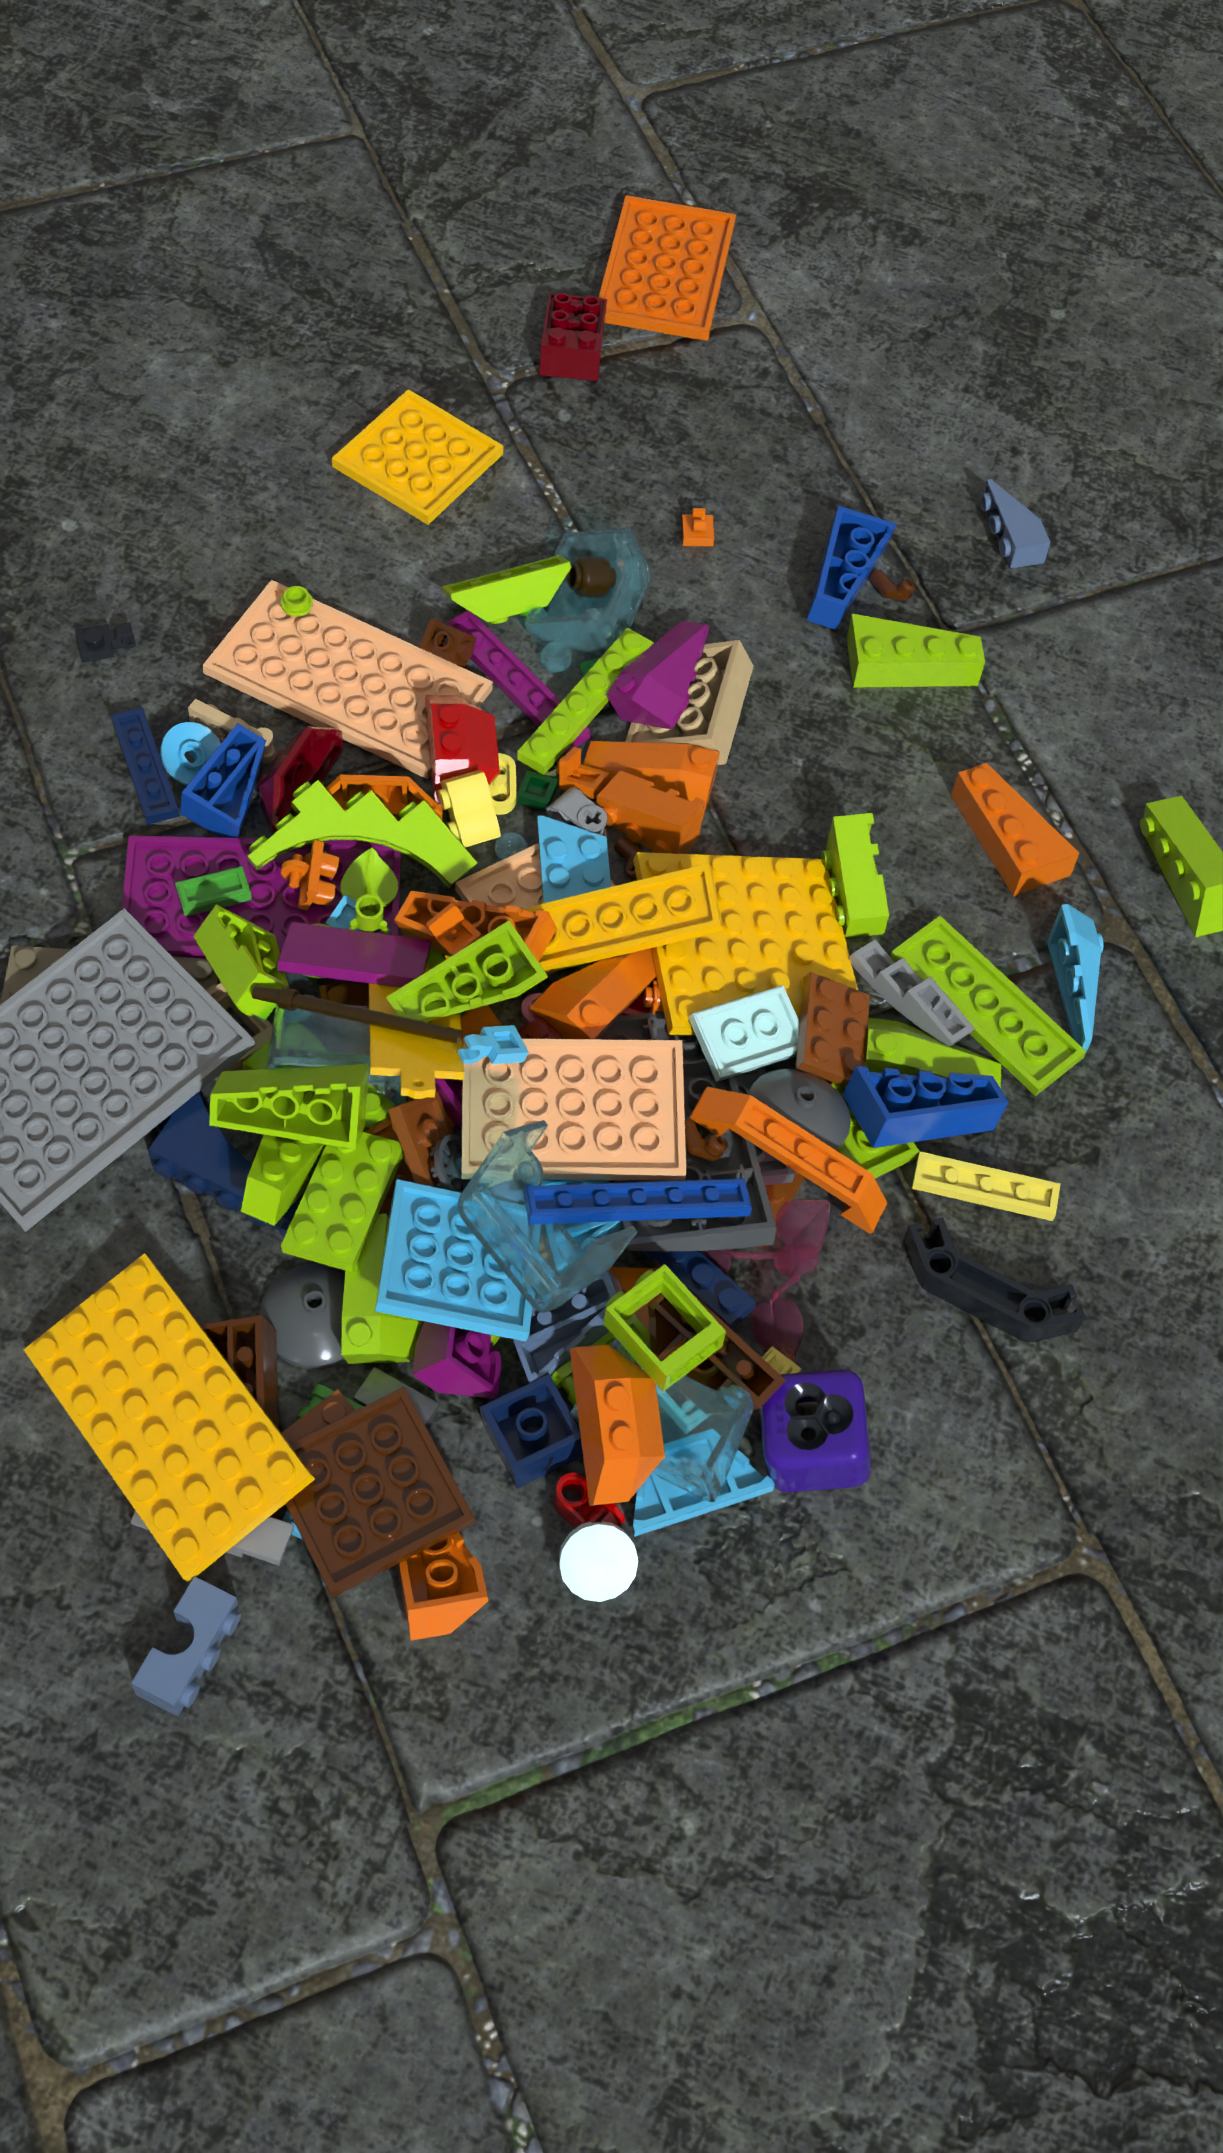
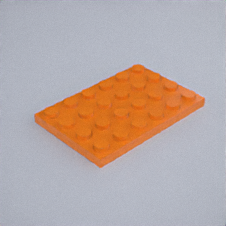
(666, 267)

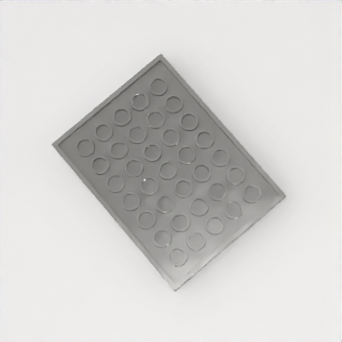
(100, 1060)

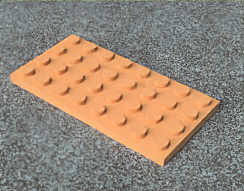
(341, 676)

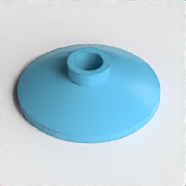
(187, 739)

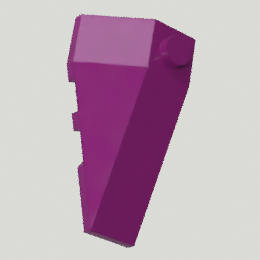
(658, 681)

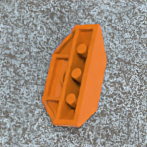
(393, 791)
(616, 1423)

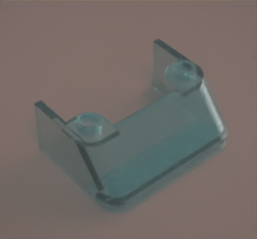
(536, 1257)

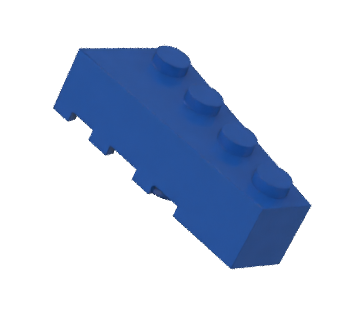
(849, 557)
(922, 1106)

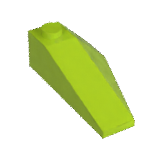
(912, 1050)

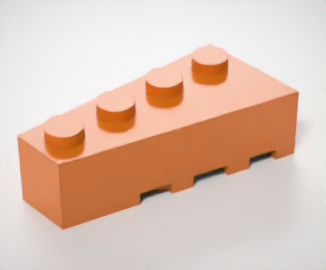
(420, 907)

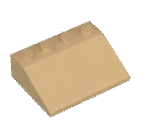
(713, 702)

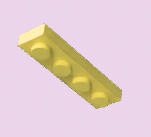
(986, 1186)

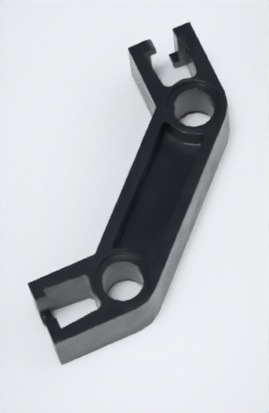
(987, 1292)

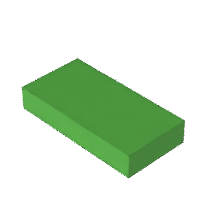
(218, 888)

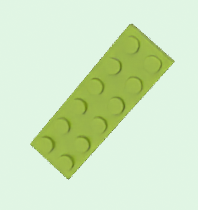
(1002, 1015)

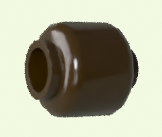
(591, 576)

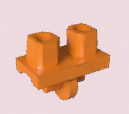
(308, 873)

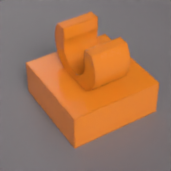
(697, 528)

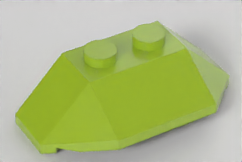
(510, 590)

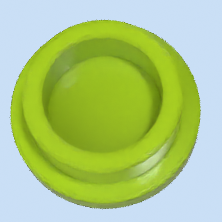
(296, 601)

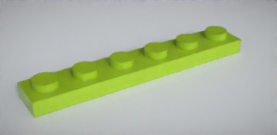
(581, 704)

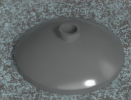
(806, 1102)
(303, 1333)

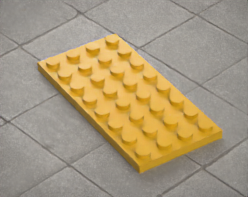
(168, 1417)

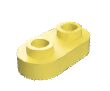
(504, 786)

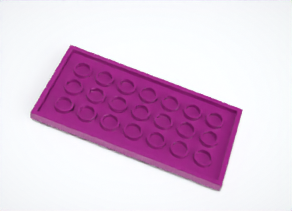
(160, 861)

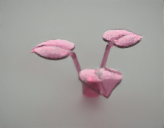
(803, 1228)

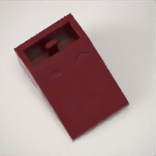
(573, 337)

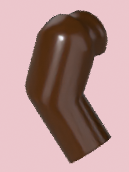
(891, 590)
(707, 1149)

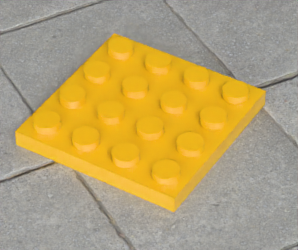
(417, 456)

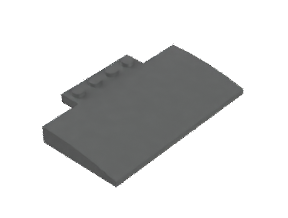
(738, 1161)

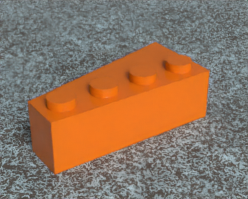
(1011, 831)

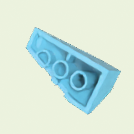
(1076, 961)

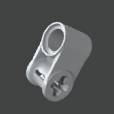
(578, 811)

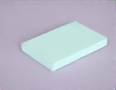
(747, 1033)

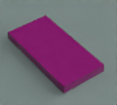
(353, 955)

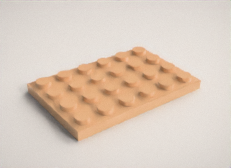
(606, 1103)

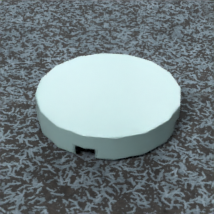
(598, 1561)

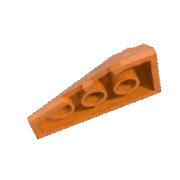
(668, 765)
(595, 996)
(441, 1588)

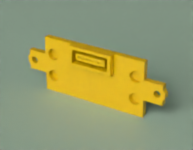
(411, 1056)

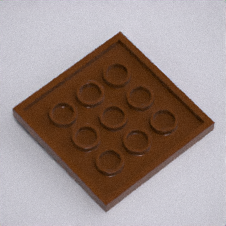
(374, 1493)

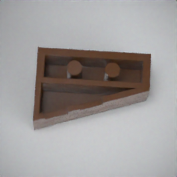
(251, 1351)

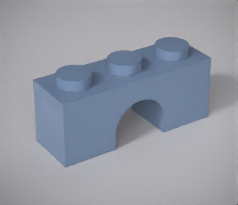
(173, 1679)

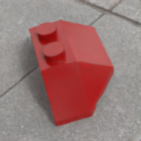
(459, 740)

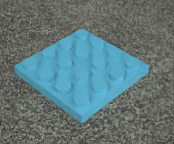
(442, 1271)

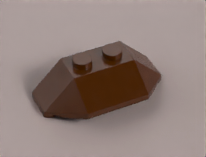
(732, 1364)

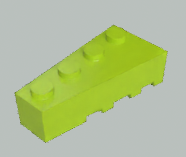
(911, 655)
(1188, 861)
(294, 1103)

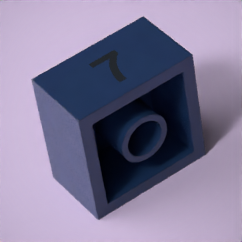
(532, 1431)

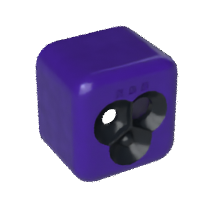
(841, 1447)

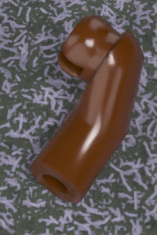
(628, 851)

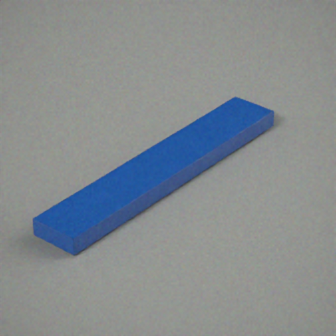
(636, 1201)

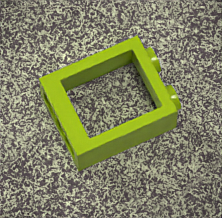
(688, 1356)

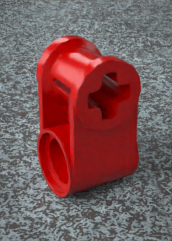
(579, 1511)

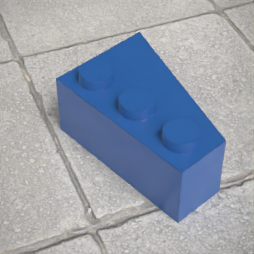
(225, 784)

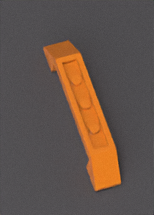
(801, 1151)

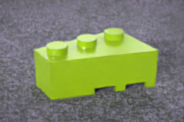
(854, 876)
(241, 958)

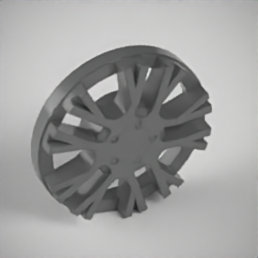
(449, 1163)

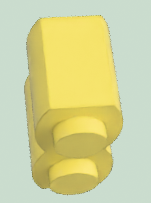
(469, 808)

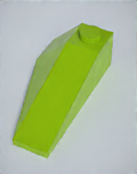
(478, 975)
(371, 1334)

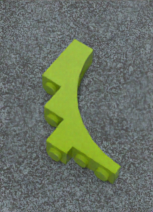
(321, 818)

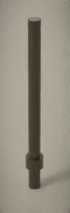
(291, 999)

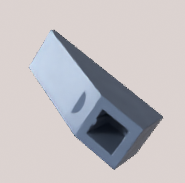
(1017, 529)

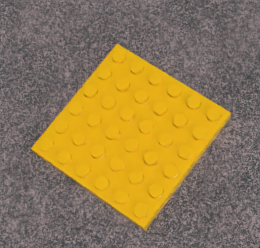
(774, 933)

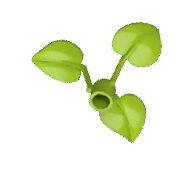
(373, 887)

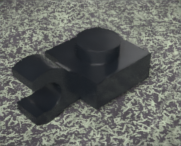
(100, 642)

